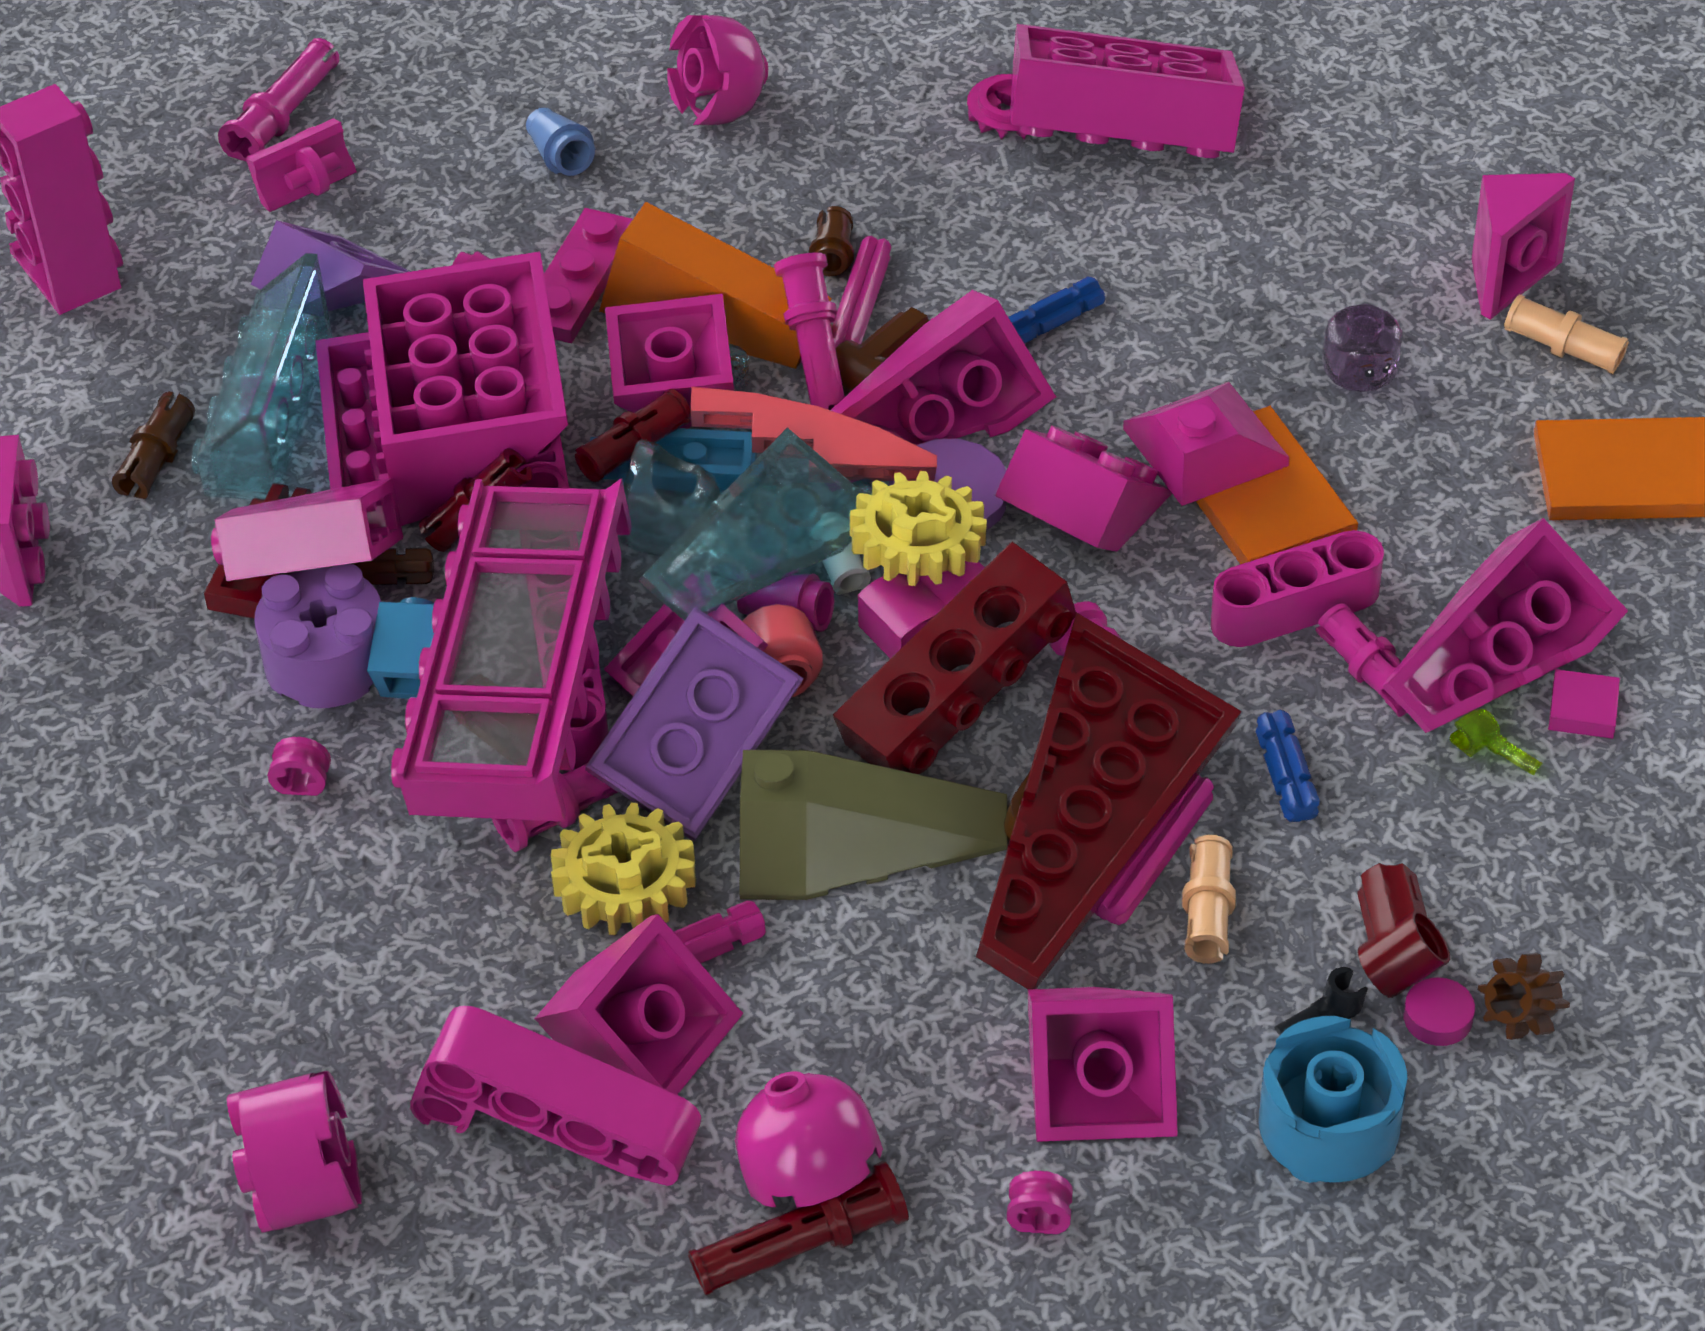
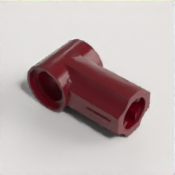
(1401, 938)

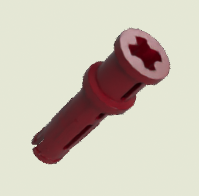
(801, 1230)

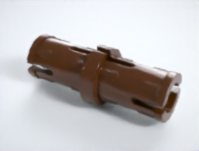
(153, 445)

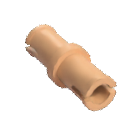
(1566, 334)
(1208, 899)

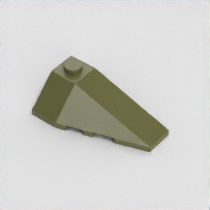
(841, 821)

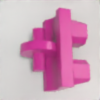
(301, 165)

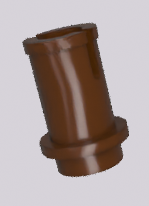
(834, 239)

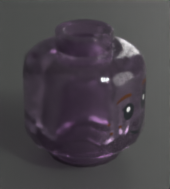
(1362, 348)

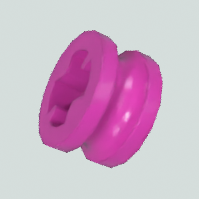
(299, 766)
(1039, 1202)

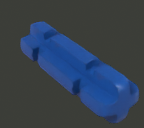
(1058, 309)
(1287, 766)

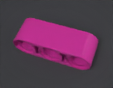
(1295, 588)

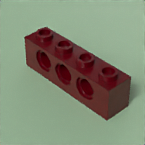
(962, 633)

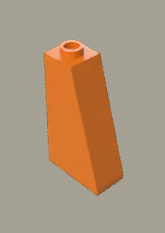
(674, 260)

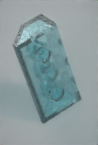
(265, 387)

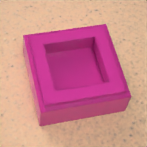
(1584, 703)

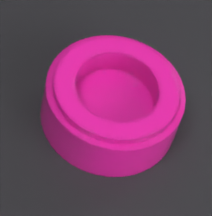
(1439, 1011)

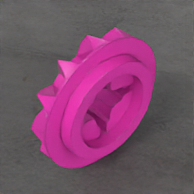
(985, 105)

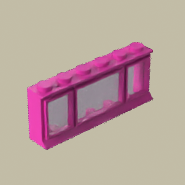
(511, 653)

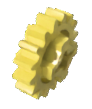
(918, 528)
(623, 868)

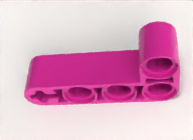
(554, 1095)

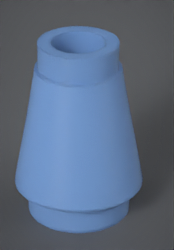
(561, 142)

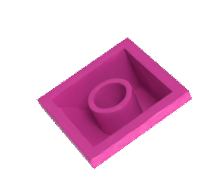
(1205, 443)
(643, 1008)
(1102, 1063)

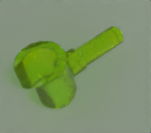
(1481, 730)

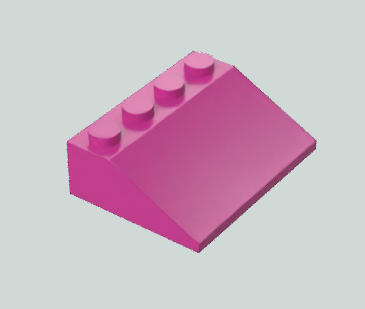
(1125, 90)

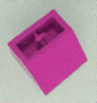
(1081, 487)
(21, 524)

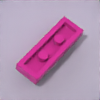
(582, 270)

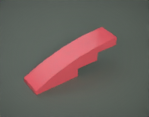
(844, 442)

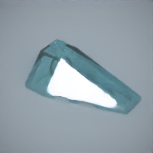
(763, 528)

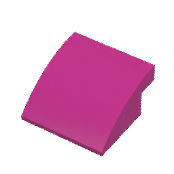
(442, 379)

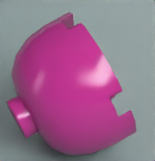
(719, 59)
(805, 1139)

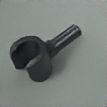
(1333, 1002)

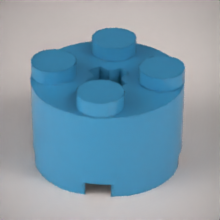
(1332, 1100)

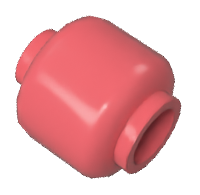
(789, 640)

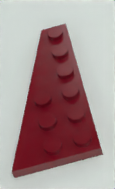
(1104, 777)

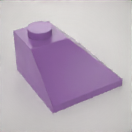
(340, 261)

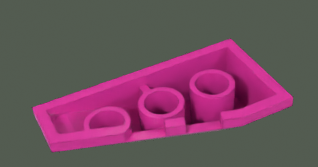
(953, 378)
(1506, 626)

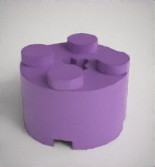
(318, 634)

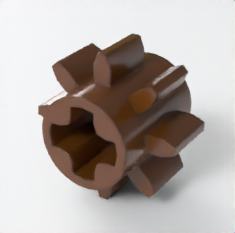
(1523, 996)

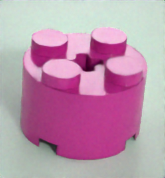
(294, 1151)

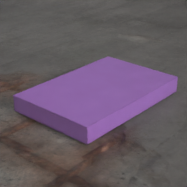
(691, 721)

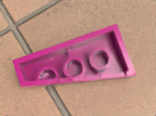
(57, 199)

